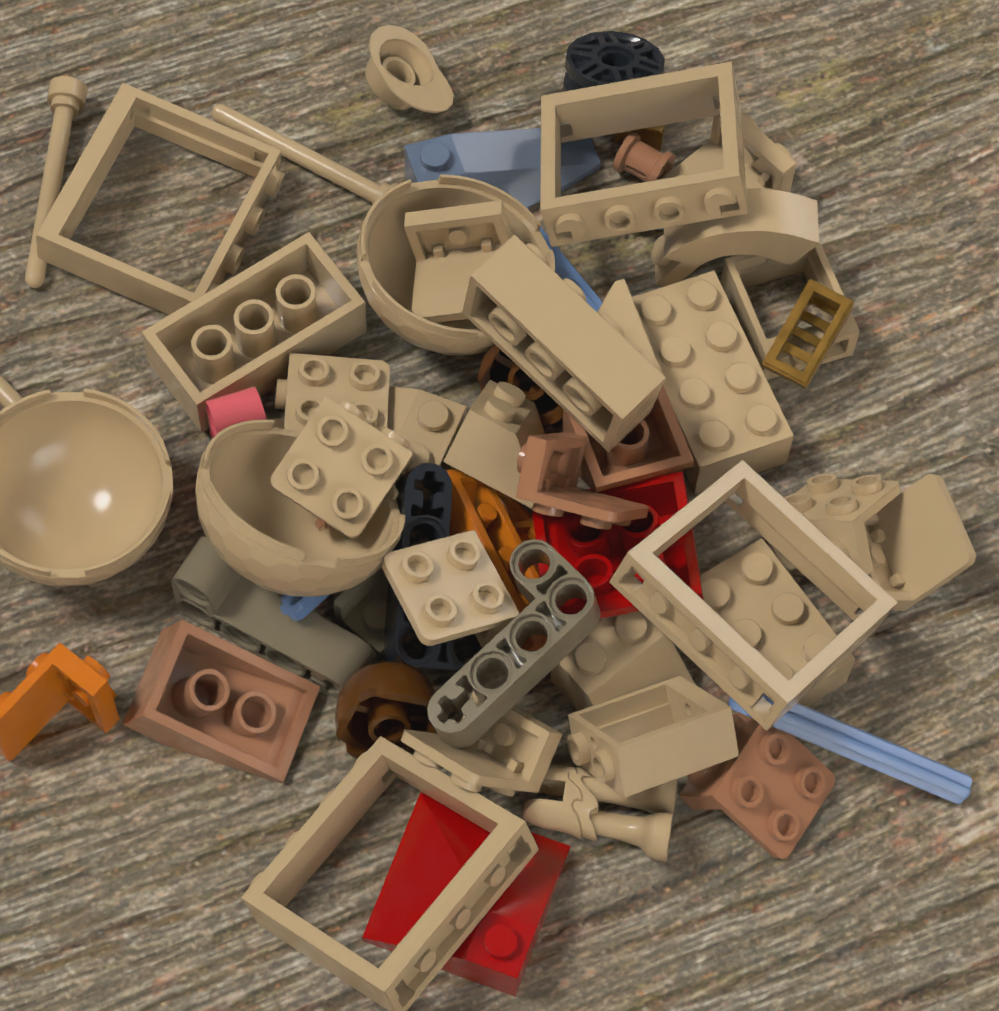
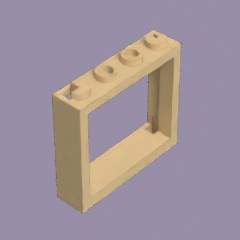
(636, 106)
(187, 129)
(709, 638)
(443, 924)

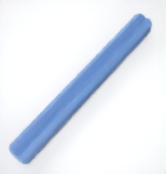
(871, 751)

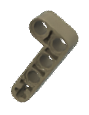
(251, 618)
(505, 650)

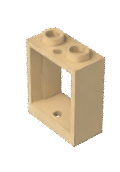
(751, 270)
(652, 736)

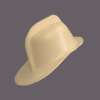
(405, 72)

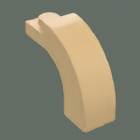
(776, 227)

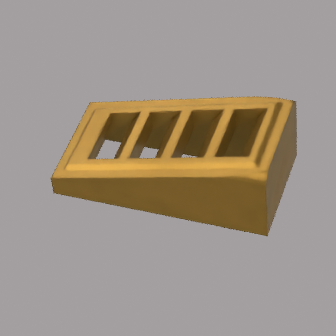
(825, 300)

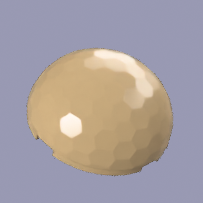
(389, 263)
(79, 486)
(270, 535)

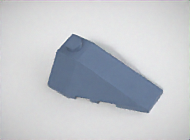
(499, 158)

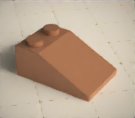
(221, 703)

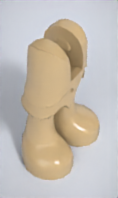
(580, 814)

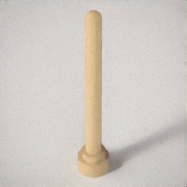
(66, 99)
(301, 154)

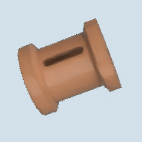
(642, 159)

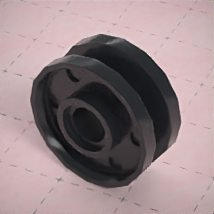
(610, 58)

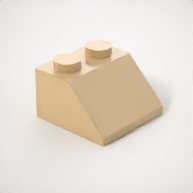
(493, 437)
(616, 660)

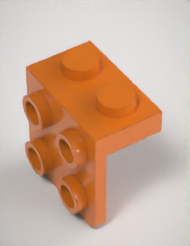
(48, 686)

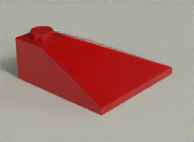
(600, 551)
(428, 858)

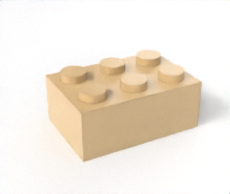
(772, 614)

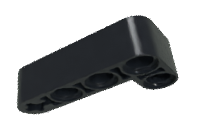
(439, 657)

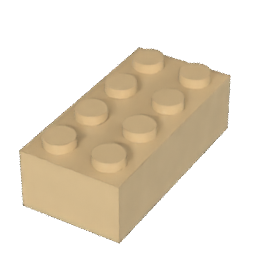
(250, 325)
(563, 342)
(713, 380)

